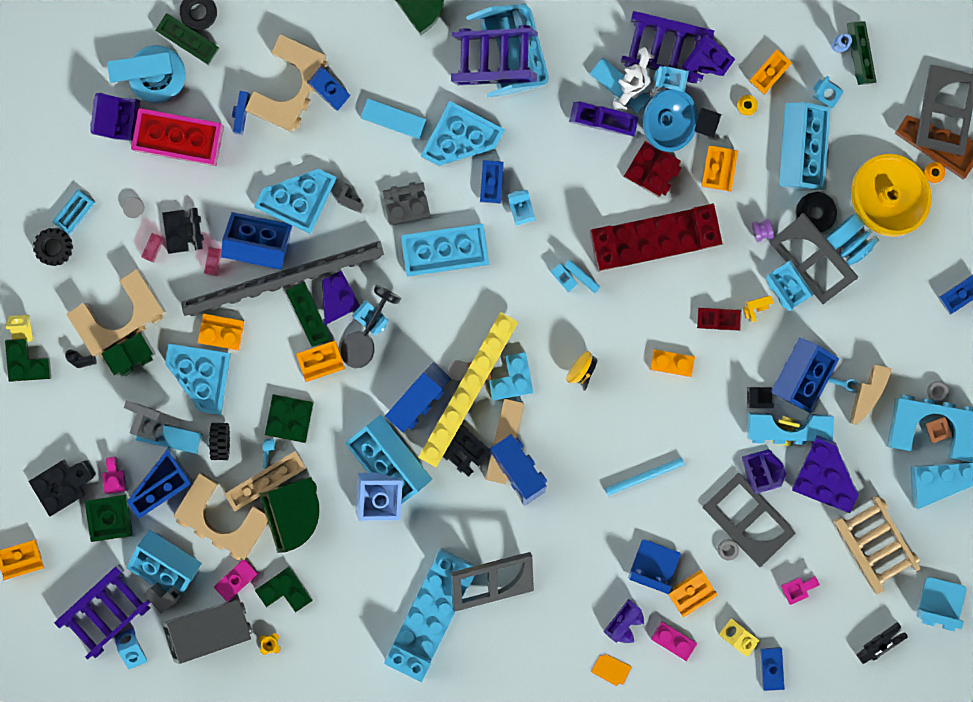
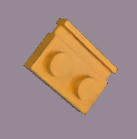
(719, 168)
(221, 332)
(320, 361)
(20, 559)
(692, 593)

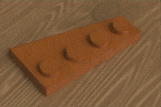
(955, 163)

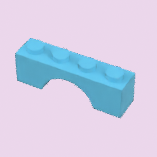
(762, 427)

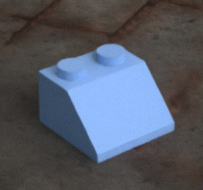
(378, 497)

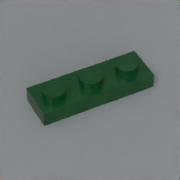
(187, 39)
(861, 53)
(308, 314)

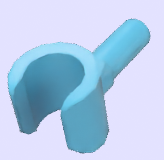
(847, 384)
(268, 444)

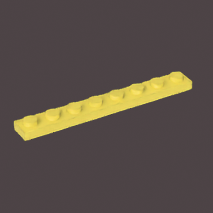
(468, 389)

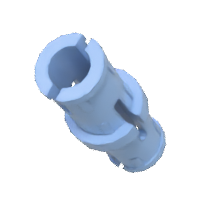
(841, 41)

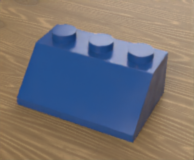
(256, 240)
(805, 375)

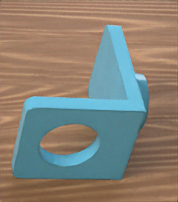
(821, 86)
(131, 651)

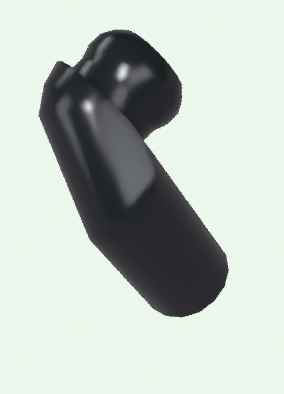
(79, 360)

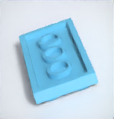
(445, 250)

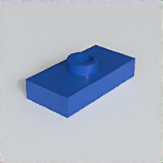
(328, 88)
(239, 113)
(491, 182)
(958, 295)
(772, 668)

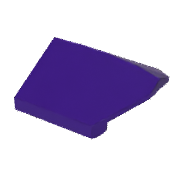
(764, 471)

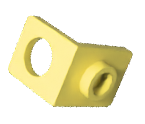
(20, 327)
(787, 423)
(742, 640)

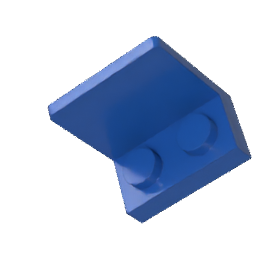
(654, 566)

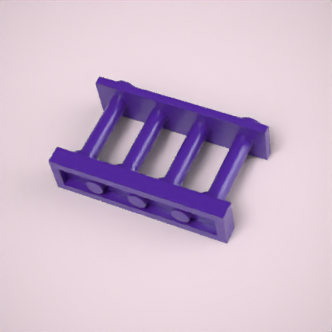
(661, 26)
(503, 75)
(84, 606)

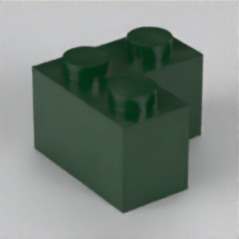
(127, 355)

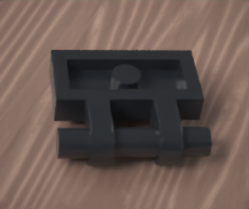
(176, 231)
(470, 446)

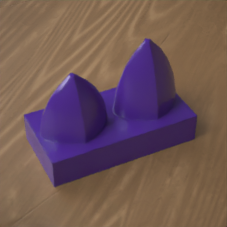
(619, 629)

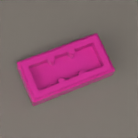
(235, 580)

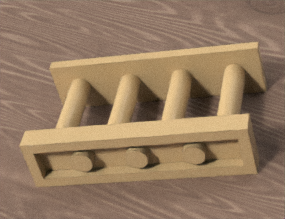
(856, 544)

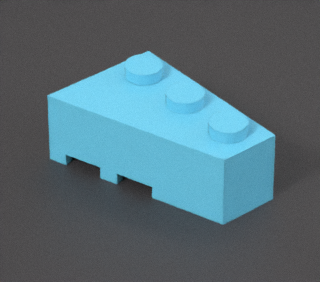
(939, 481)

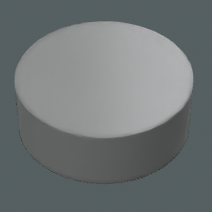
(133, 207)
(457, 370)
(937, 391)
(728, 549)

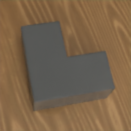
(160, 598)

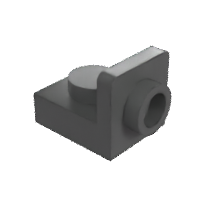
(352, 202)

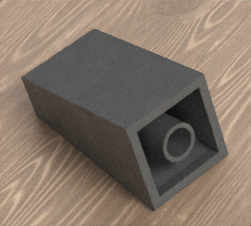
(207, 631)

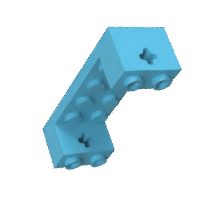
(427, 618)

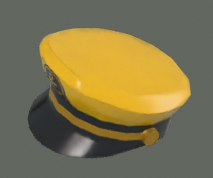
(582, 370)

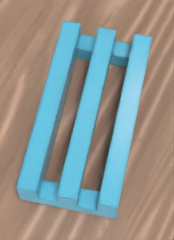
(84, 198)
(581, 276)

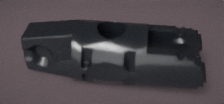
(873, 650)

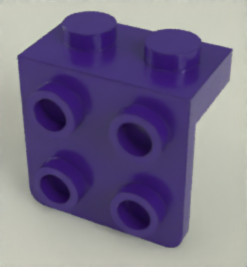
(114, 117)

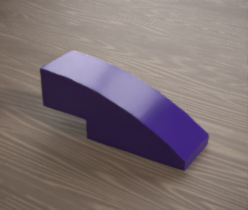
(603, 118)

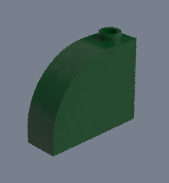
(422, 13)
(291, 513)

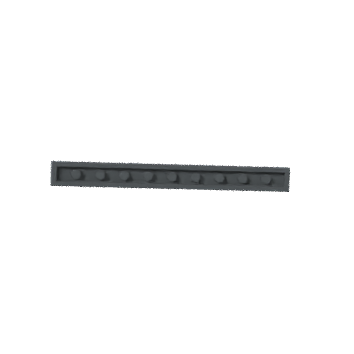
(276, 280)

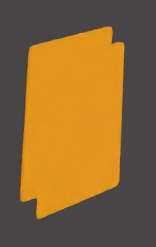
(611, 669)

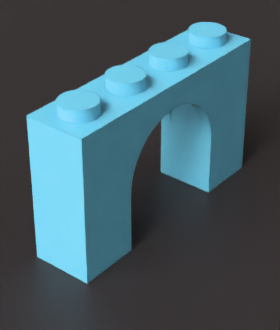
(909, 412)

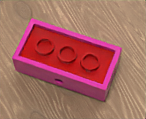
(177, 137)

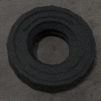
(205, 22)

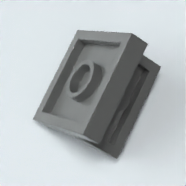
(149, 422)

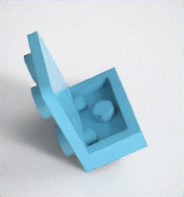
(941, 603)

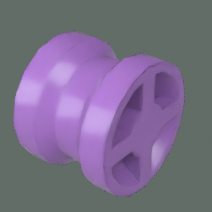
(762, 230)

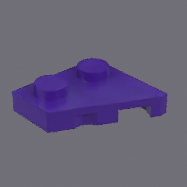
(708, 58)
(337, 298)

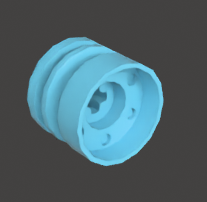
(852, 240)

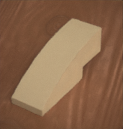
(869, 393)

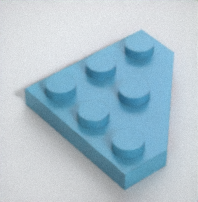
(460, 136)
(298, 199)
(200, 374)

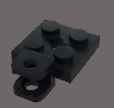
(70, 480)

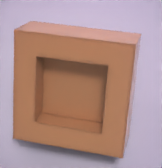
(938, 430)

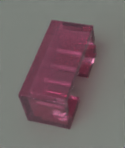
(153, 247)
(212, 261)

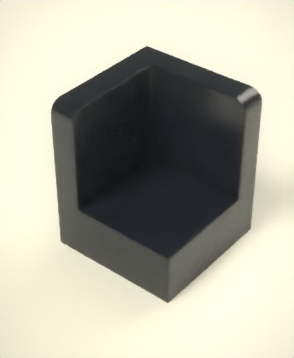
(707, 122)
(759, 397)

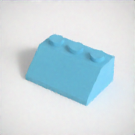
(163, 563)

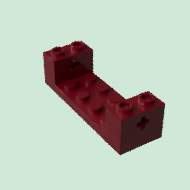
(655, 237)

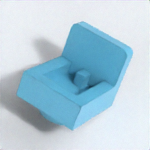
(671, 78)
(521, 207)
(365, 313)

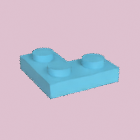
(517, 383)

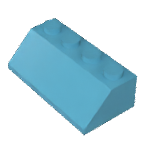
(804, 146)
(384, 452)

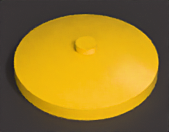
(891, 195)

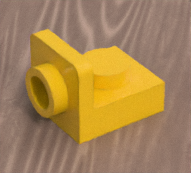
(759, 304)

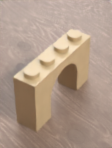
(287, 113)
(145, 310)
(193, 514)

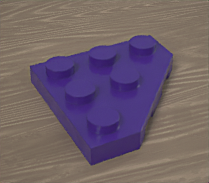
(826, 476)

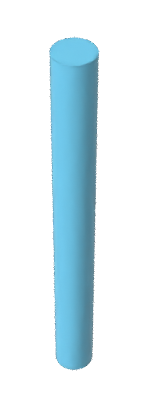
(644, 476)

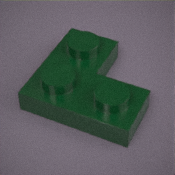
(20, 366)
(285, 585)

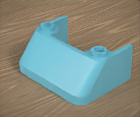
(510, 18)

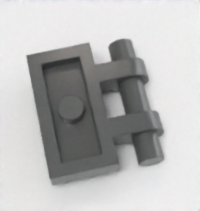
(406, 210)

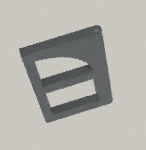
(937, 79)
(805, 229)
(758, 551)
(520, 585)

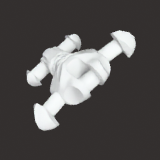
(637, 81)

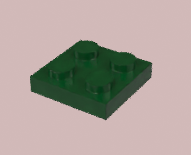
(289, 418)
(108, 518)

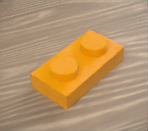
(770, 72)
(672, 363)

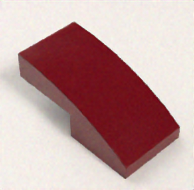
(719, 319)

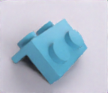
(788, 285)

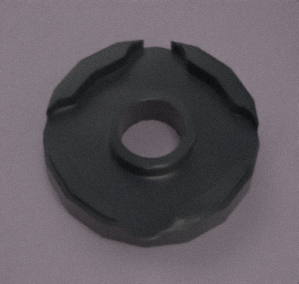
(820, 200)

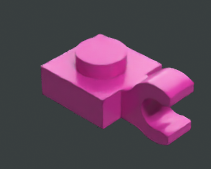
(113, 480)
(797, 590)

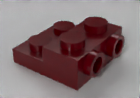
(653, 169)

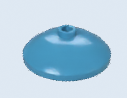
(678, 124)

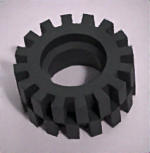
(43, 238)
(219, 441)

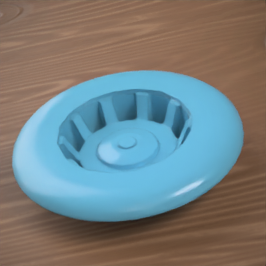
(171, 89)

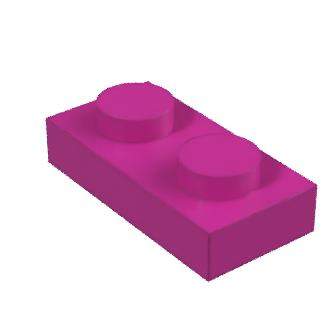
(673, 641)

